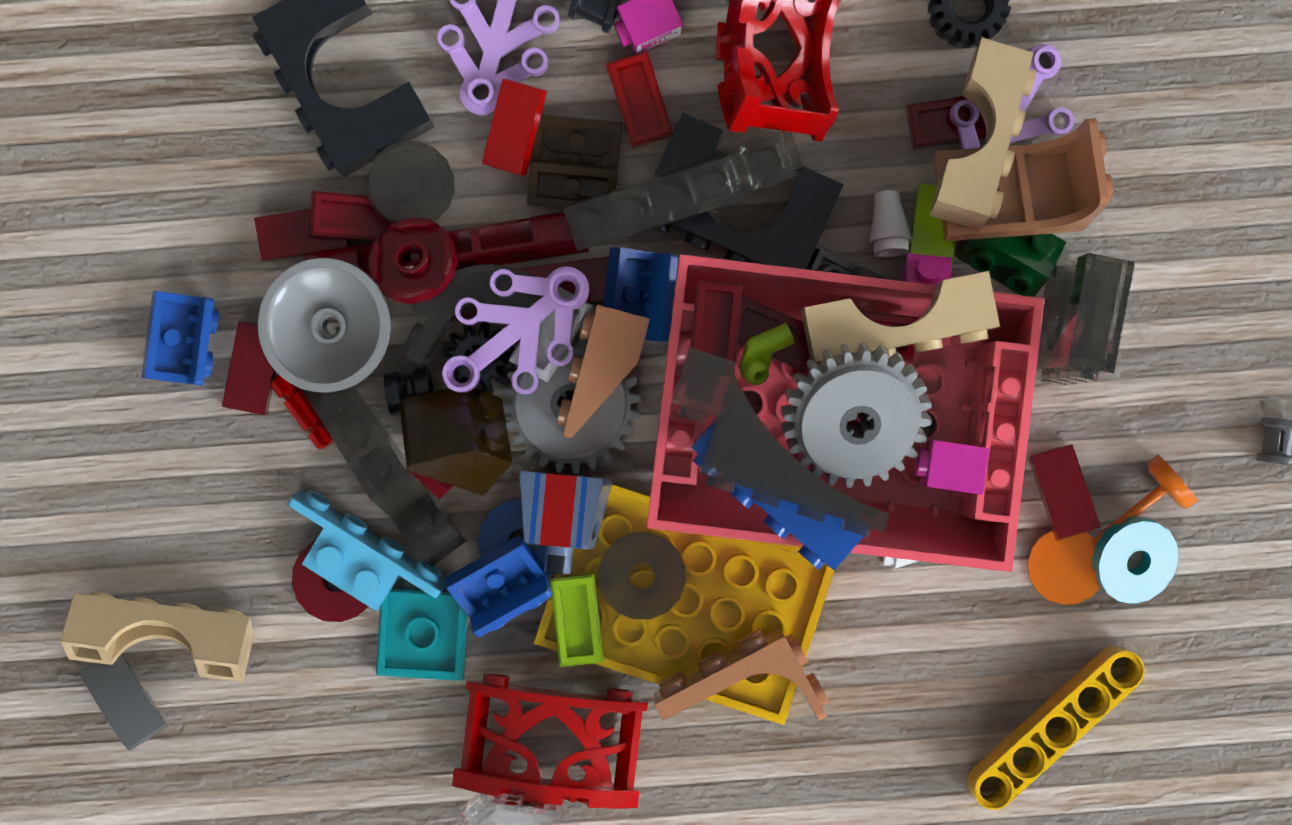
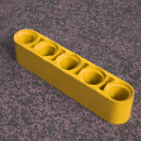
(1076, 724)

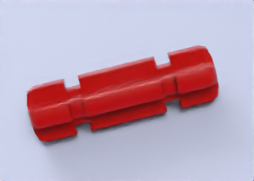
(302, 412)

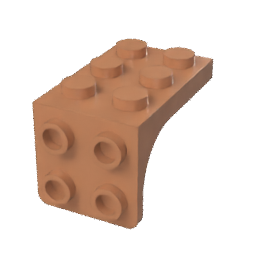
(1048, 188)
(756, 655)

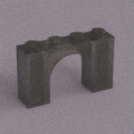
(1083, 319)

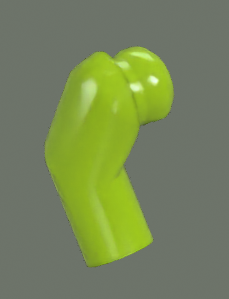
(759, 352)

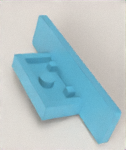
(358, 558)

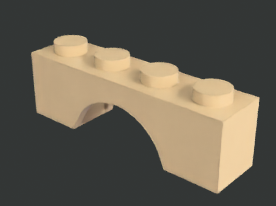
(995, 86)
(958, 307)
(104, 627)

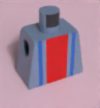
(562, 514)

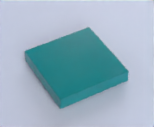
(421, 636)

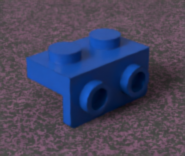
(642, 286)
(179, 338)
(500, 586)

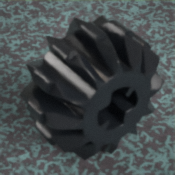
(469, 344)

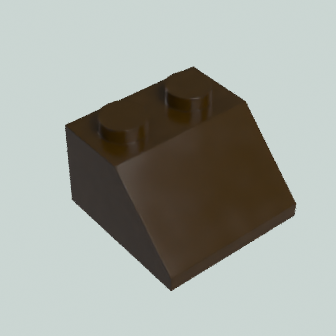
(456, 438)

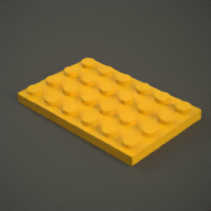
(727, 595)

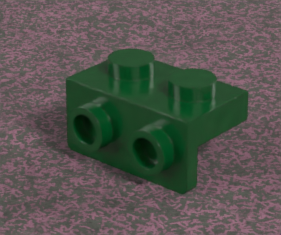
(1015, 261)

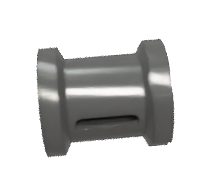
(1270, 451)

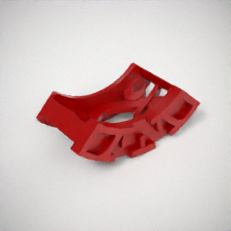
(805, 75)
(498, 777)

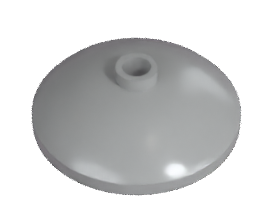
(296, 320)

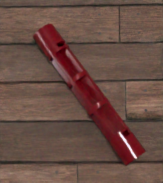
(486, 244)

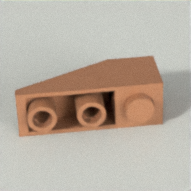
(609, 356)

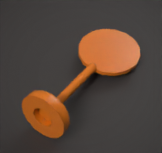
(1064, 567)

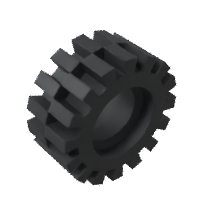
(967, 32)

